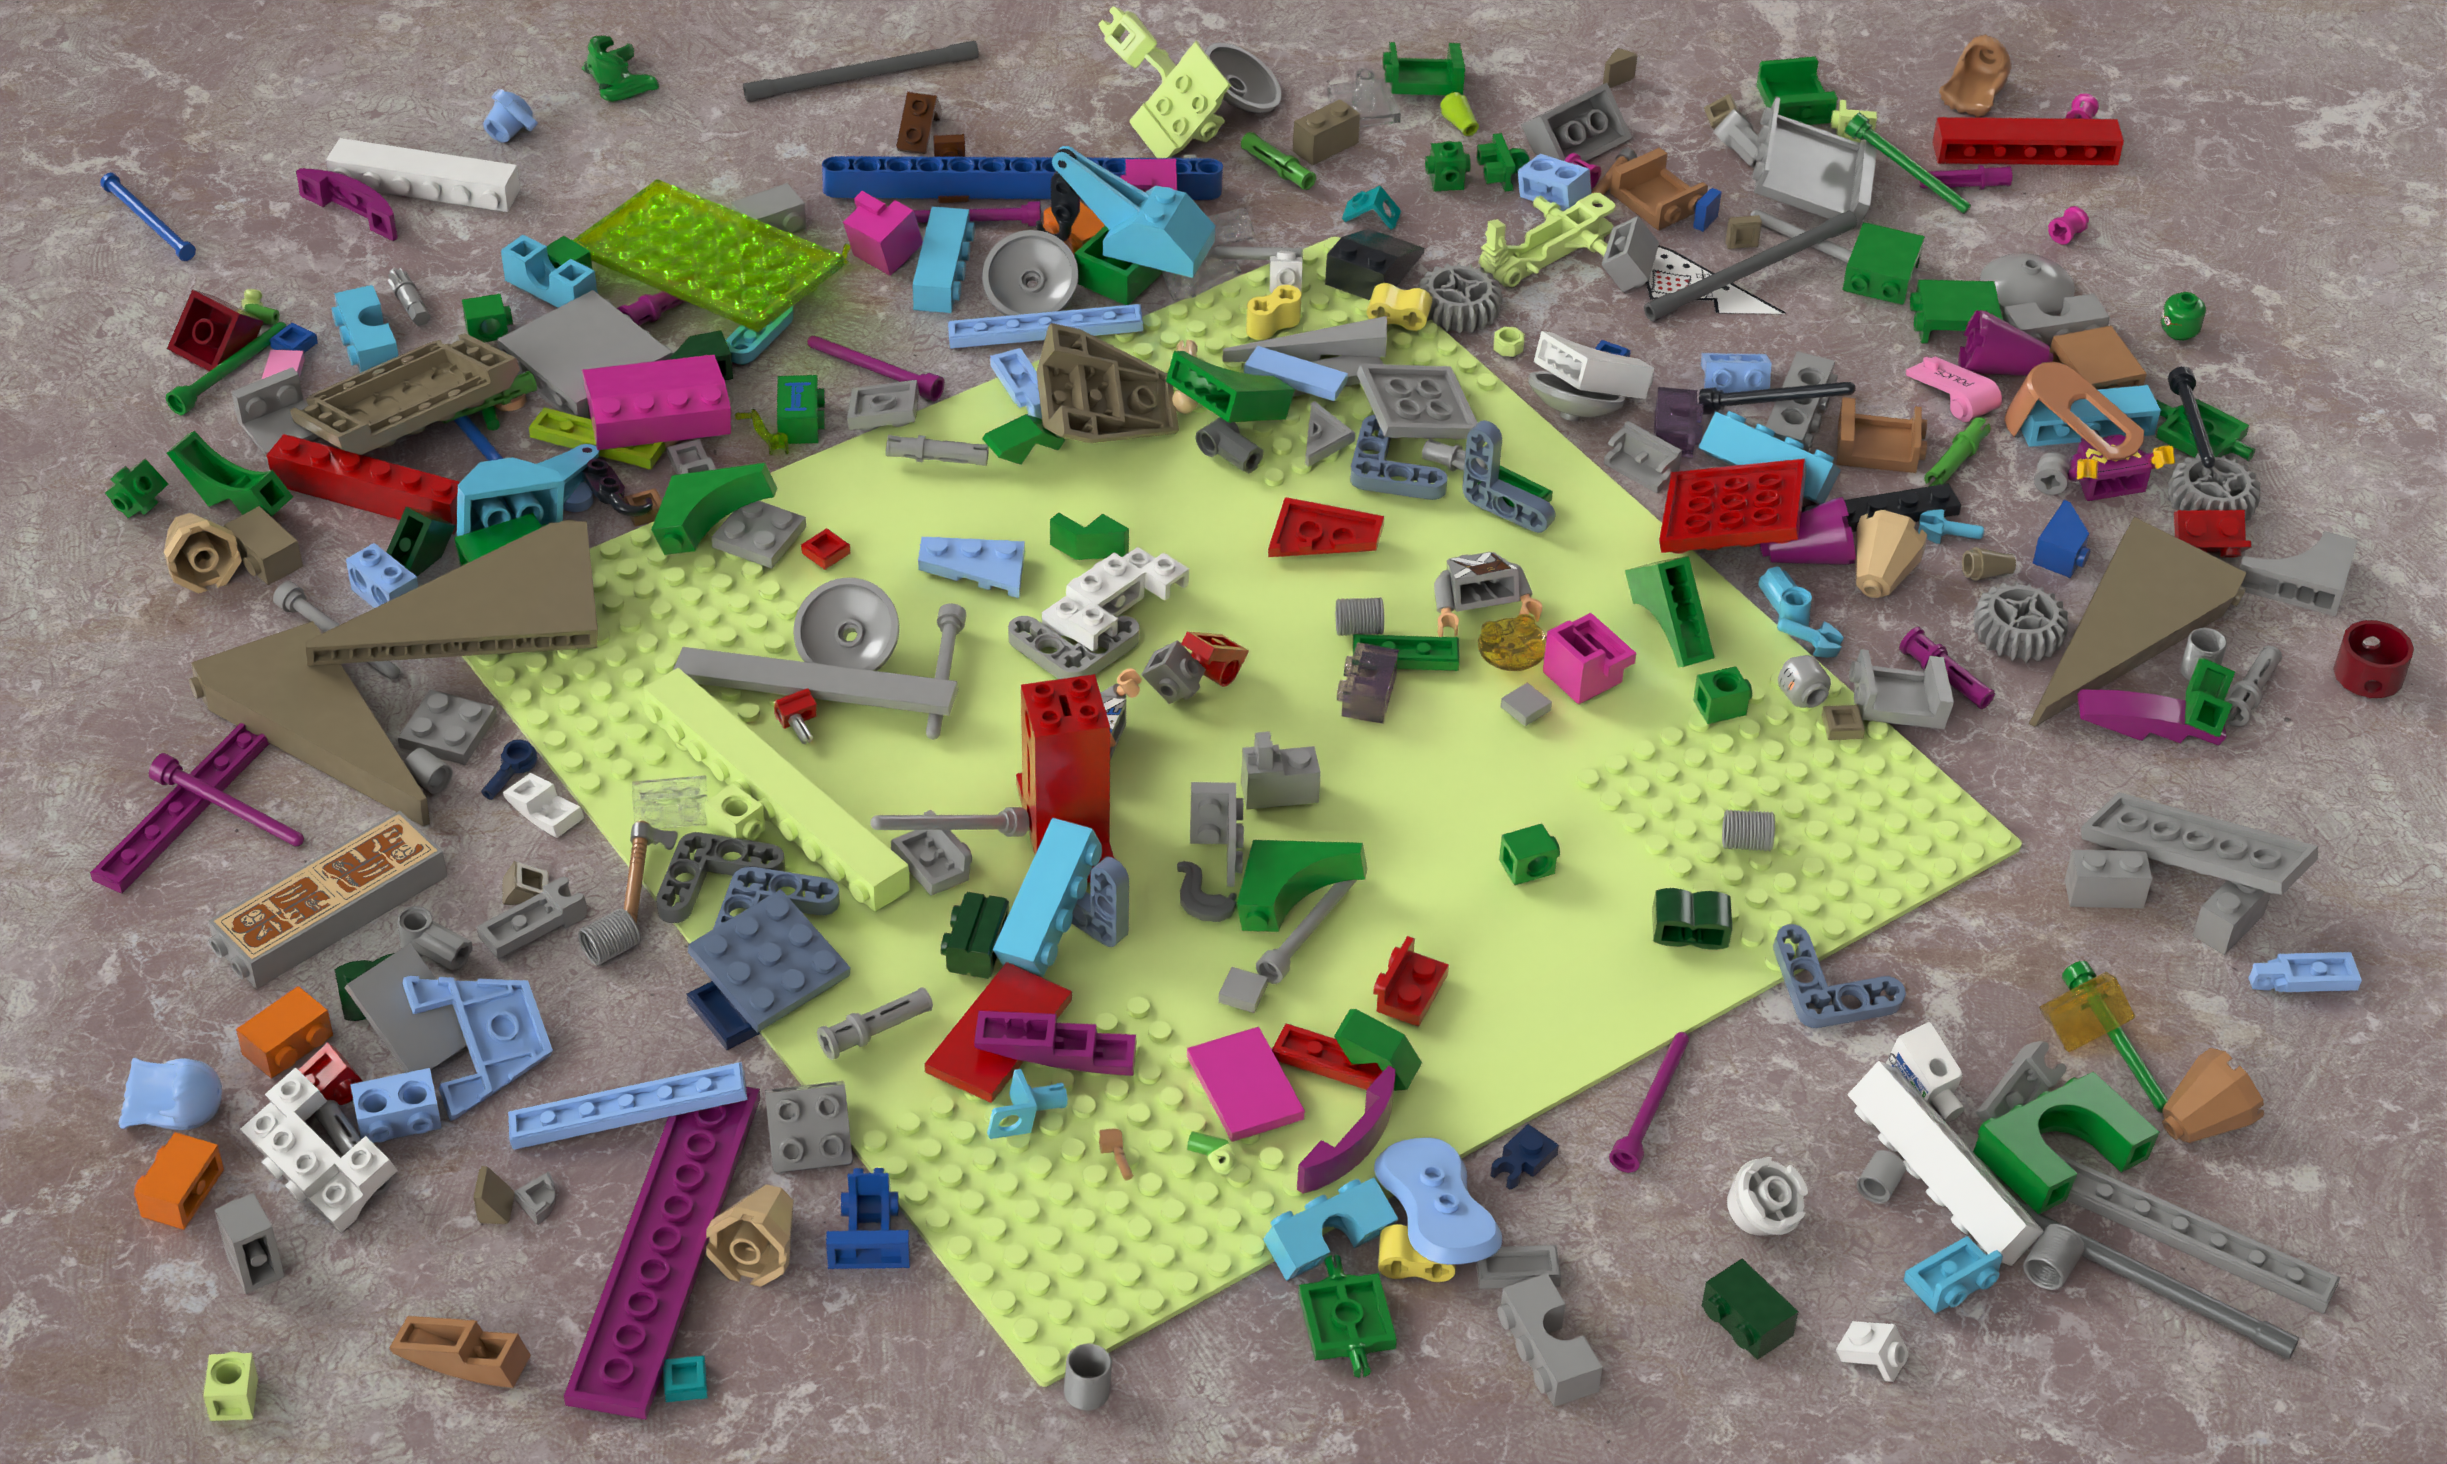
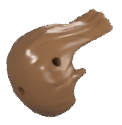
(1977, 76)

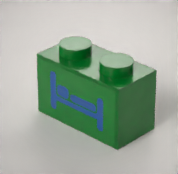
(799, 408)

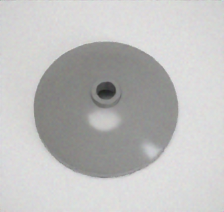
(1251, 81)
(1026, 258)
(2029, 279)
(1570, 400)
(844, 608)

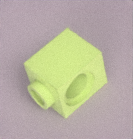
(735, 814)
(230, 1386)

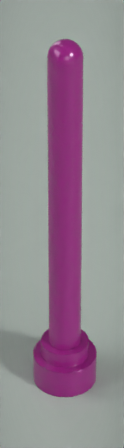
(1027, 213)
(929, 384)
(167, 770)
(1629, 1151)

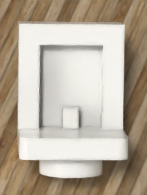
(1285, 270)
(1875, 1345)

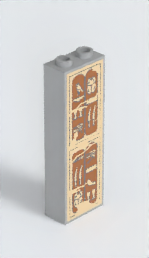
(326, 899)

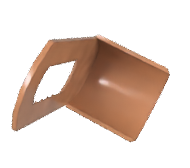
(2058, 388)

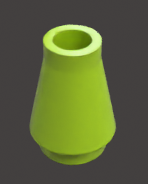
(1458, 112)

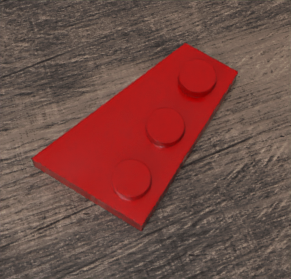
(1323, 529)

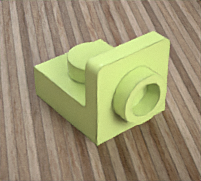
(1842, 116)

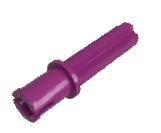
(1975, 177)

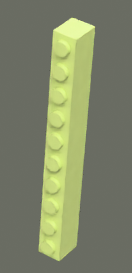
(787, 796)

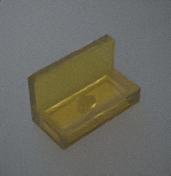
(2088, 1011)

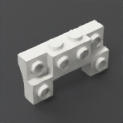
(1110, 590)
(314, 1170)

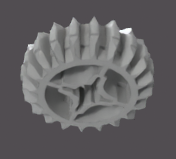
(1462, 297)
(2215, 488)
(2020, 621)

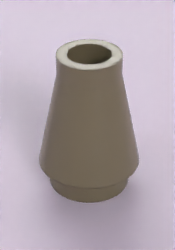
(1985, 563)

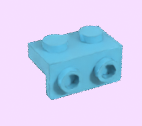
(1953, 1274)

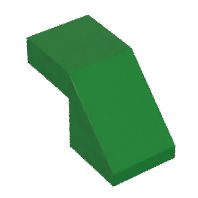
(1018, 437)
(1090, 542)
(2206, 697)
(1372, 1041)

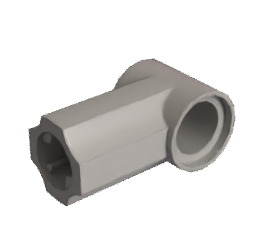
(1739, 135)
(432, 939)

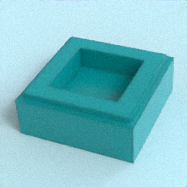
(685, 1379)

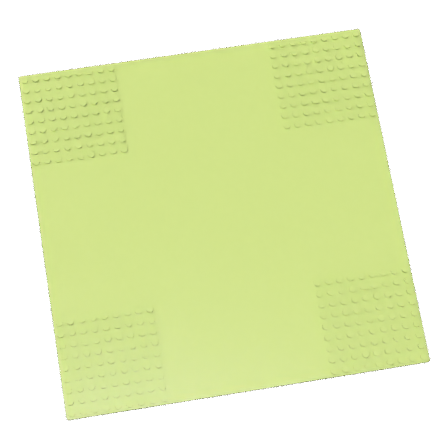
(1543, 976)

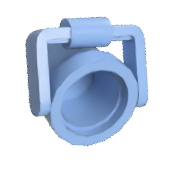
(508, 116)

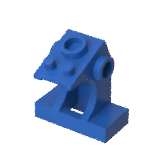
(868, 1202)

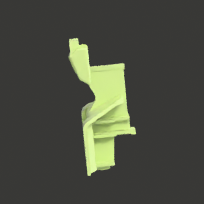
(1186, 98)

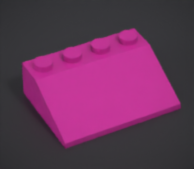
(657, 402)

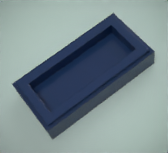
(720, 1015)

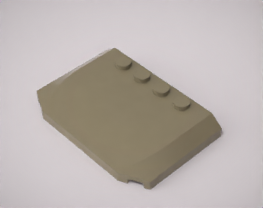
(407, 394)

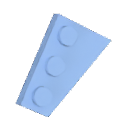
(981, 560)

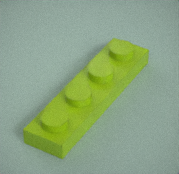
(574, 430)

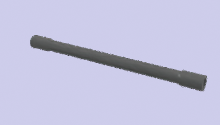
(771, 87)
(1672, 301)
(2259, 1331)

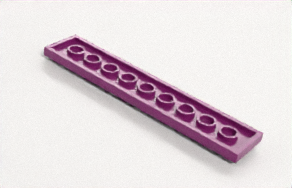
(659, 1260)

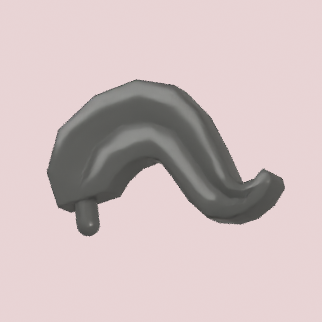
(1199, 904)

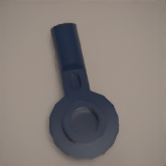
(516, 758)

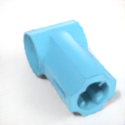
(1785, 596)

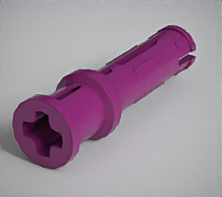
(650, 307)
(1921, 648)

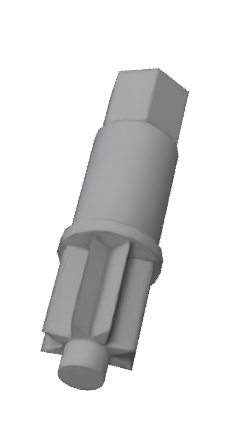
(406, 292)

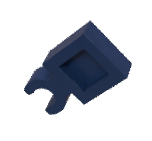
(1525, 1152)

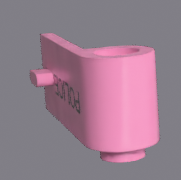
(1969, 392)

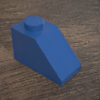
(2063, 542)

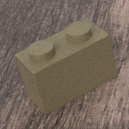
(1326, 132)
(265, 546)

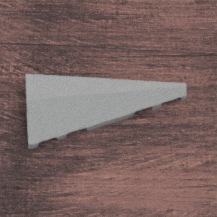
(1350, 339)

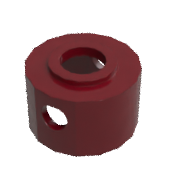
(2383, 663)

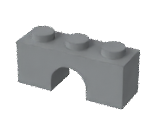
(2077, 315)
(1560, 1367)

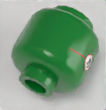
(2183, 316)

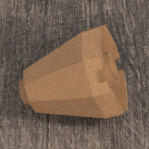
(2212, 1099)

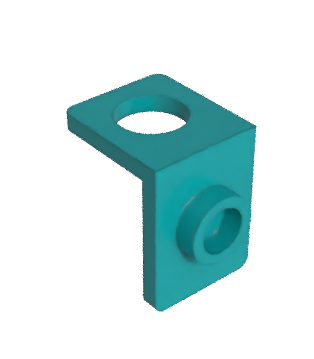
(1369, 200)

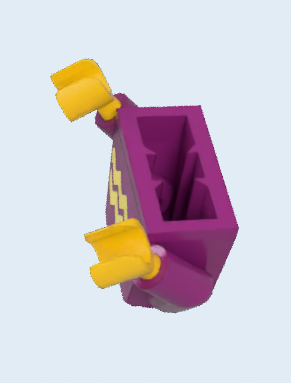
(2115, 478)

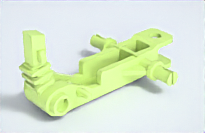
(1555, 238)

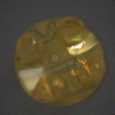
(1512, 643)

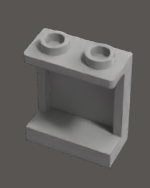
(1901, 694)

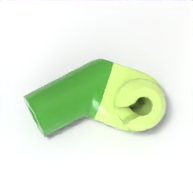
(253, 305)
(1216, 1149)

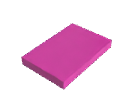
(1245, 1084)

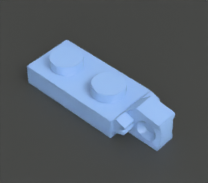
(1018, 379)
(2307, 973)

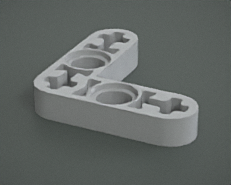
(1068, 658)

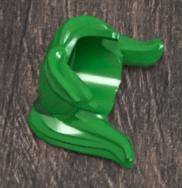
(612, 72)

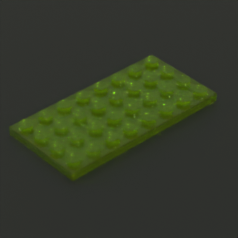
(709, 254)

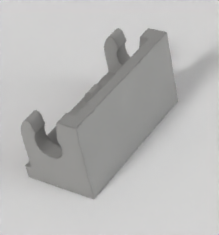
(1643, 457)

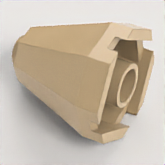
(1886, 552)
(200, 553)
(753, 1236)

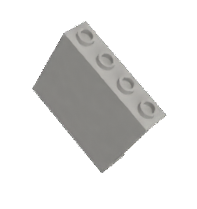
(1812, 167)
(576, 338)

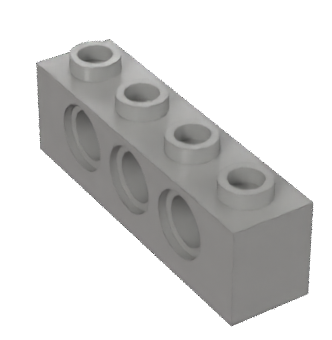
(1802, 417)

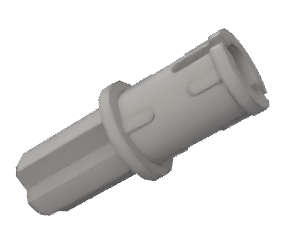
(1447, 455)

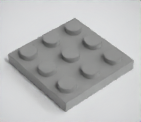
(1417, 401)

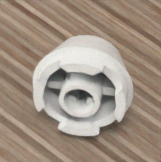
(1767, 1197)

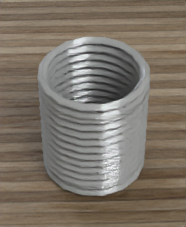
(1359, 616)
(2205, 644)
(1748, 830)
(609, 936)
(2053, 1257)
(1087, 1361)

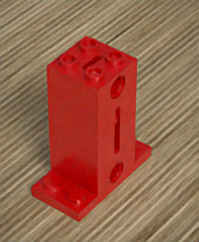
(1065, 757)

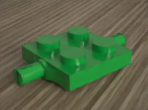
(2222, 431)
(1347, 1316)

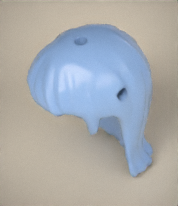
(171, 1094)

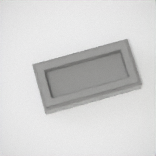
(1518, 1264)

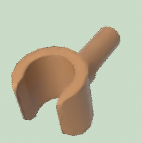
(1112, 1141)

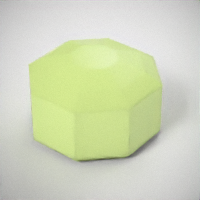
(1508, 341)

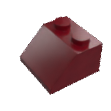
(212, 330)

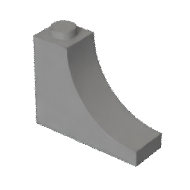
(2305, 580)

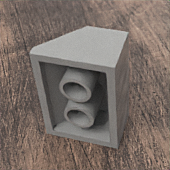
(1579, 126)

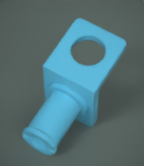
(1025, 1104)

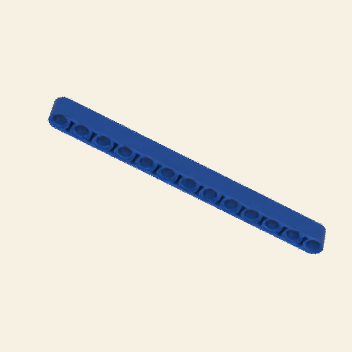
(985, 176)

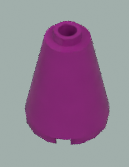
(2000, 347)
(1821, 539)

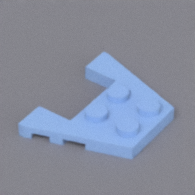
(498, 1027)

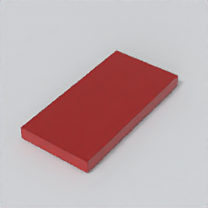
(979, 1070)

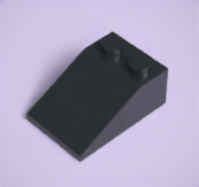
(1368, 259)

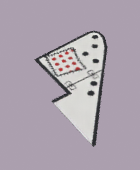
(1674, 271)

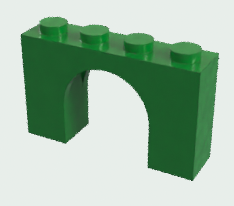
(2080, 1108)

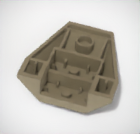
(1100, 391)

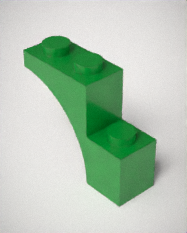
(220, 479)

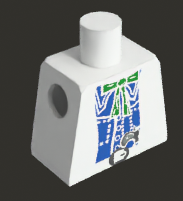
(1929, 1069)

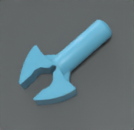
(1936, 526)
(1825, 640)

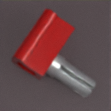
(794, 710)

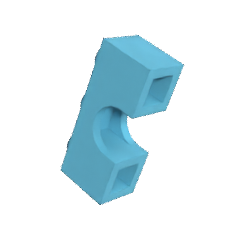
(530, 269)
(363, 328)
(1357, 1210)

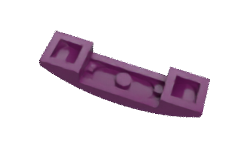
(327, 186)
(1331, 1163)

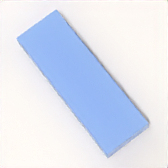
(1297, 373)

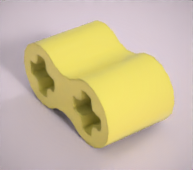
(1401, 307)
(1273, 312)
(1401, 1260)

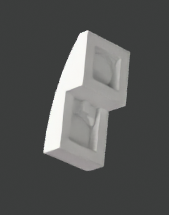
(540, 804)

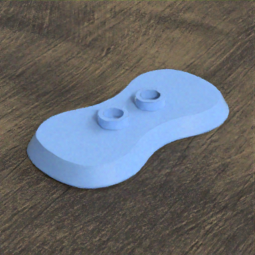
(1441, 1214)

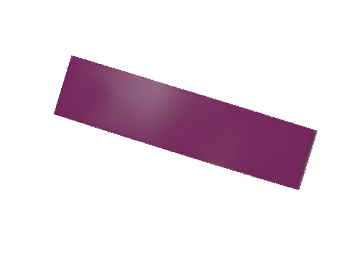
(2140, 714)
(1060, 1045)

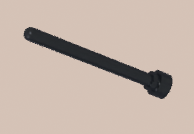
(2182, 383)
(1716, 400)

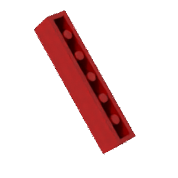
(2027, 141)
(361, 480)

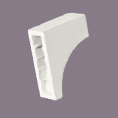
(1593, 369)

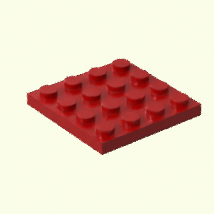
(1733, 506)

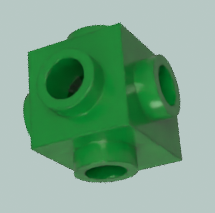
(1447, 166)
(136, 488)

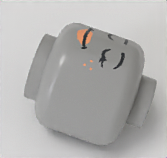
(1804, 681)

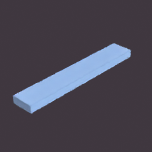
(1034, 326)
(627, 1105)

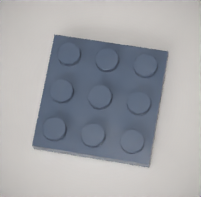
(769, 960)

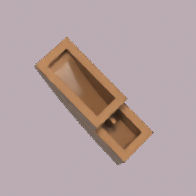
(462, 1350)

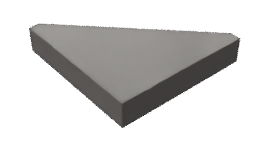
(1325, 435)

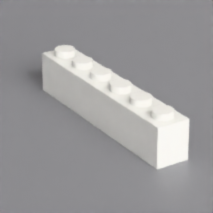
(427, 174)
(1944, 1163)

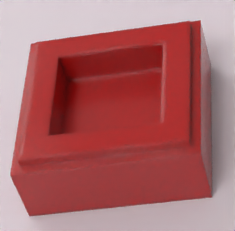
(825, 548)

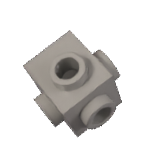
(1173, 672)

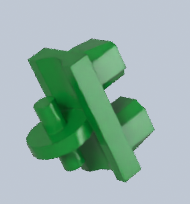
(1500, 161)

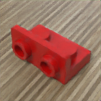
(2213, 530)
(1409, 984)

